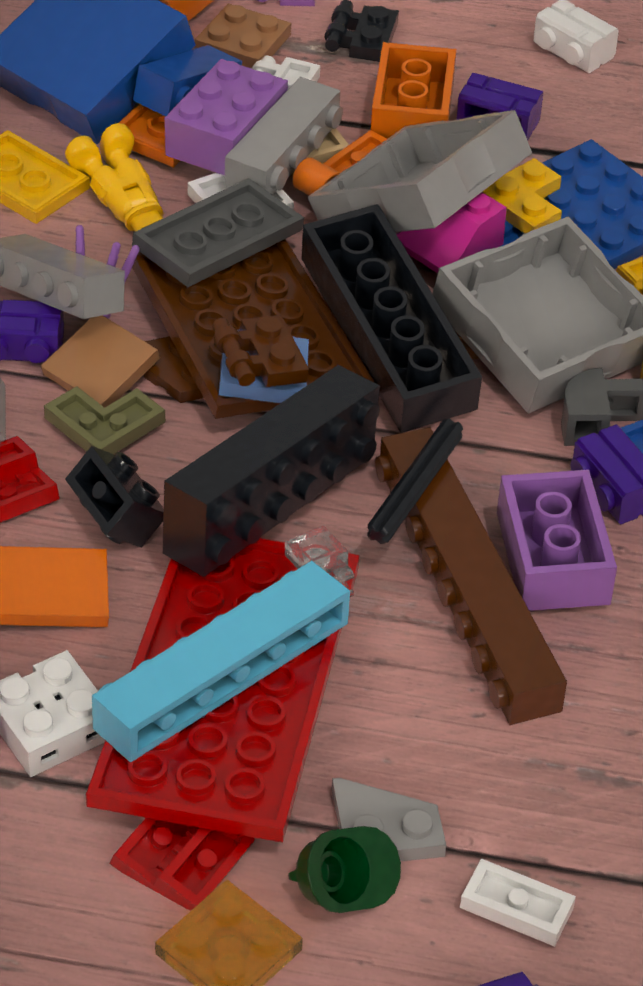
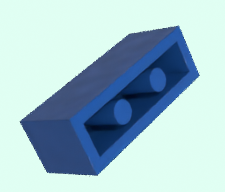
(168, 80)

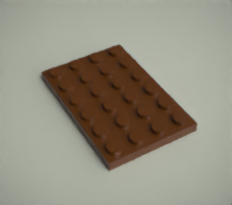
(255, 287)

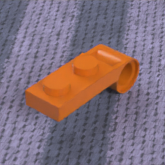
(312, 174)

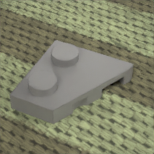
(408, 822)

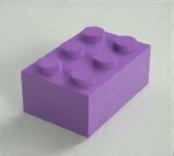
(219, 113)
(556, 540)

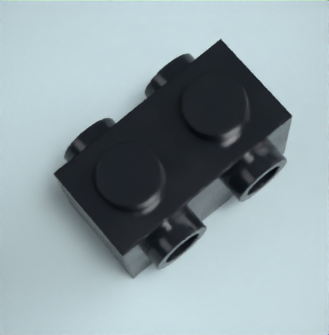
(116, 496)

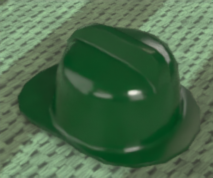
(348, 869)

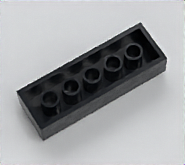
(391, 318)
(269, 470)

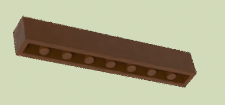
(476, 587)

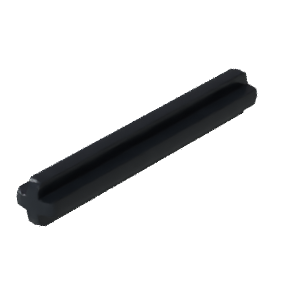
(414, 481)

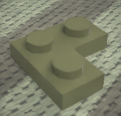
(101, 427)

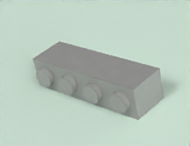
(284, 136)
(60, 277)

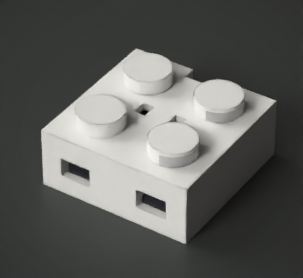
(48, 714)

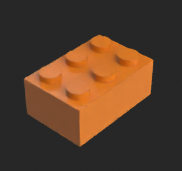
(412, 87)

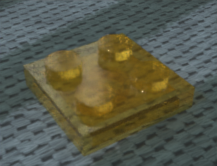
(228, 941)

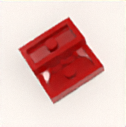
(22, 481)
(179, 859)

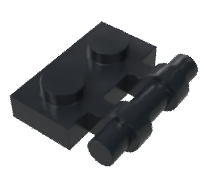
(371, 29)

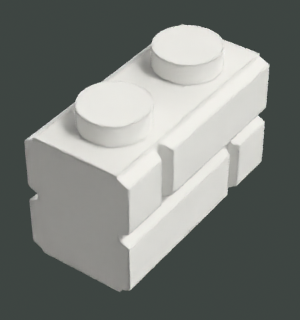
(575, 35)

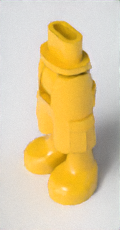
(123, 183)

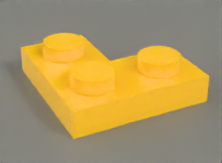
(524, 193)

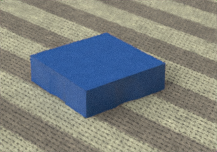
(86, 56)

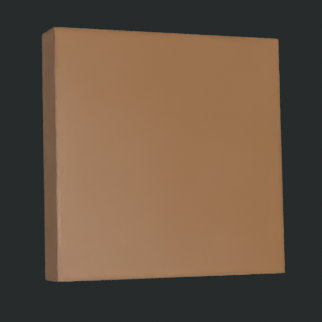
(101, 360)

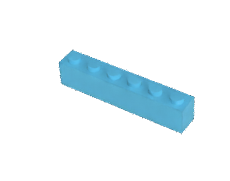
(219, 660)

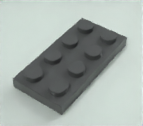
(217, 232)

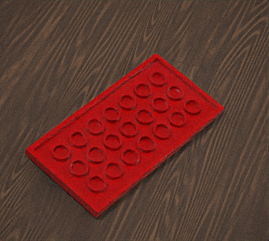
(247, 756)

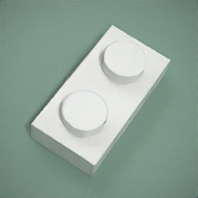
(517, 902)

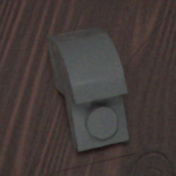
(596, 401)

